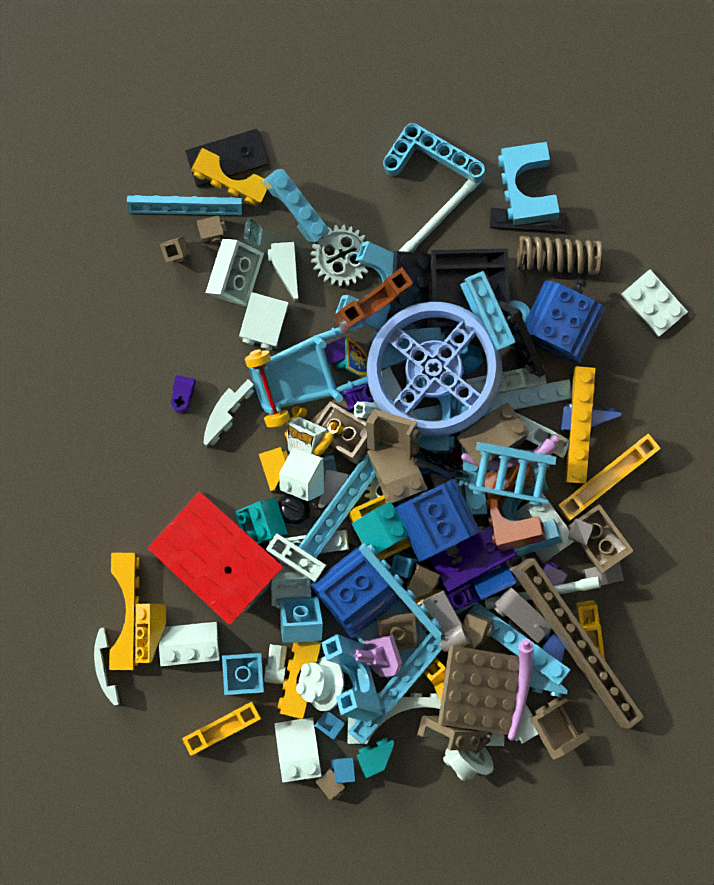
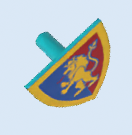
(355, 358)

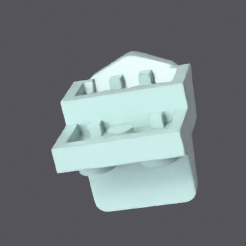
(289, 584)

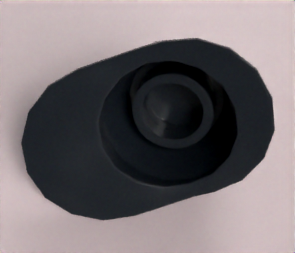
(298, 512)

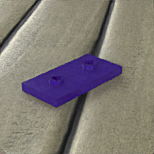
(477, 556)

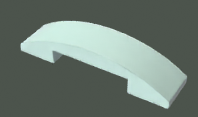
(102, 642)

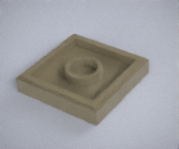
(402, 627)

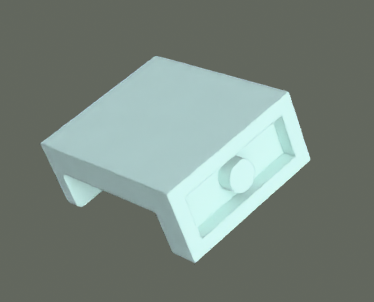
(263, 321)

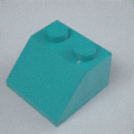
(381, 528)

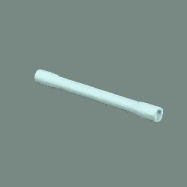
(467, 188)
(584, 584)

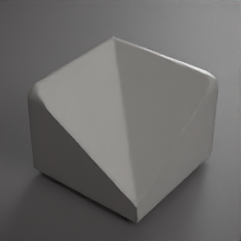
(580, 532)

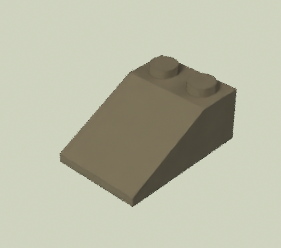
(498, 428)
(353, 439)
(396, 474)
(606, 542)

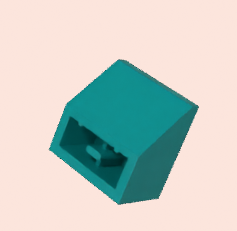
(262, 520)
(375, 759)

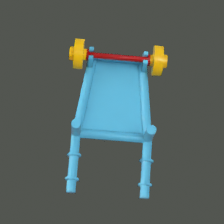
(296, 376)

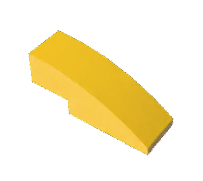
(589, 620)

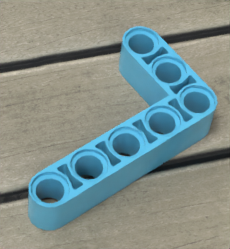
(433, 151)

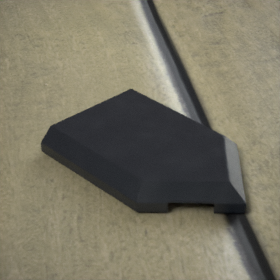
(438, 464)

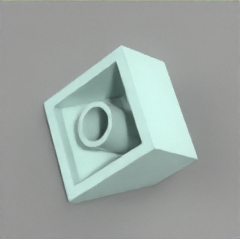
(302, 475)

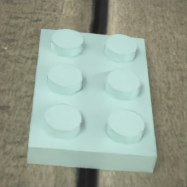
(654, 303)

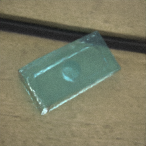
(252, 233)

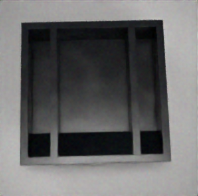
(453, 266)

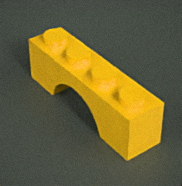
(208, 167)
(293, 703)
(221, 728)

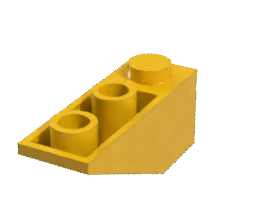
(149, 629)

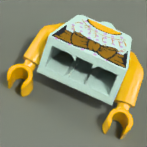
(307, 435)

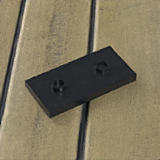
(235, 153)

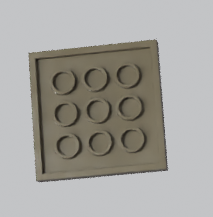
(479, 690)

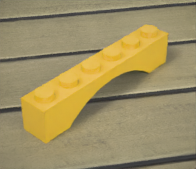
(580, 424)
(608, 477)
(124, 570)

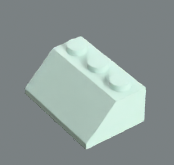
(234, 272)
(546, 513)
(189, 644)

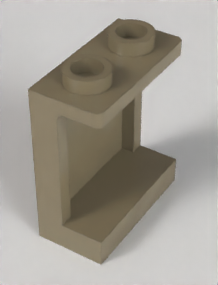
(392, 431)
(557, 729)
(460, 738)

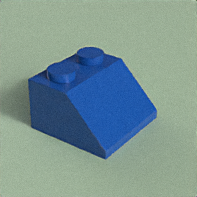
(493, 582)

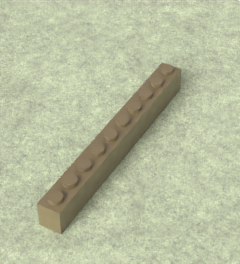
(577, 643)

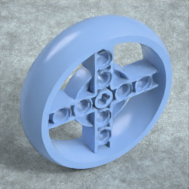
(469, 327)

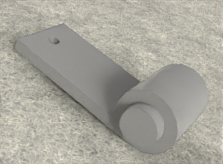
(522, 614)
(452, 628)

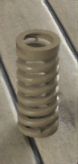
(594, 254)

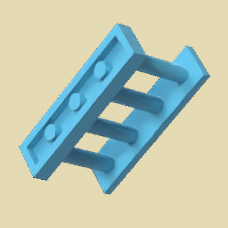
(485, 306)
(524, 459)

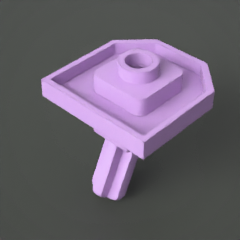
(381, 655)

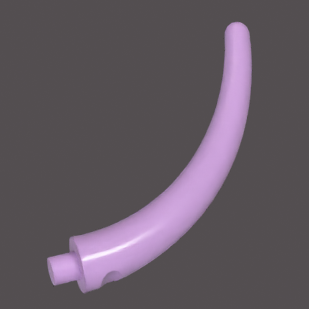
(546, 448)
(526, 657)

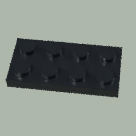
(418, 269)
(523, 347)

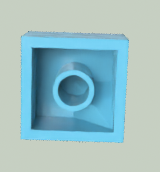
(300, 619)
(243, 674)

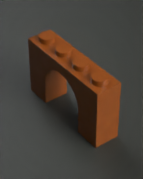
(387, 292)
(512, 533)

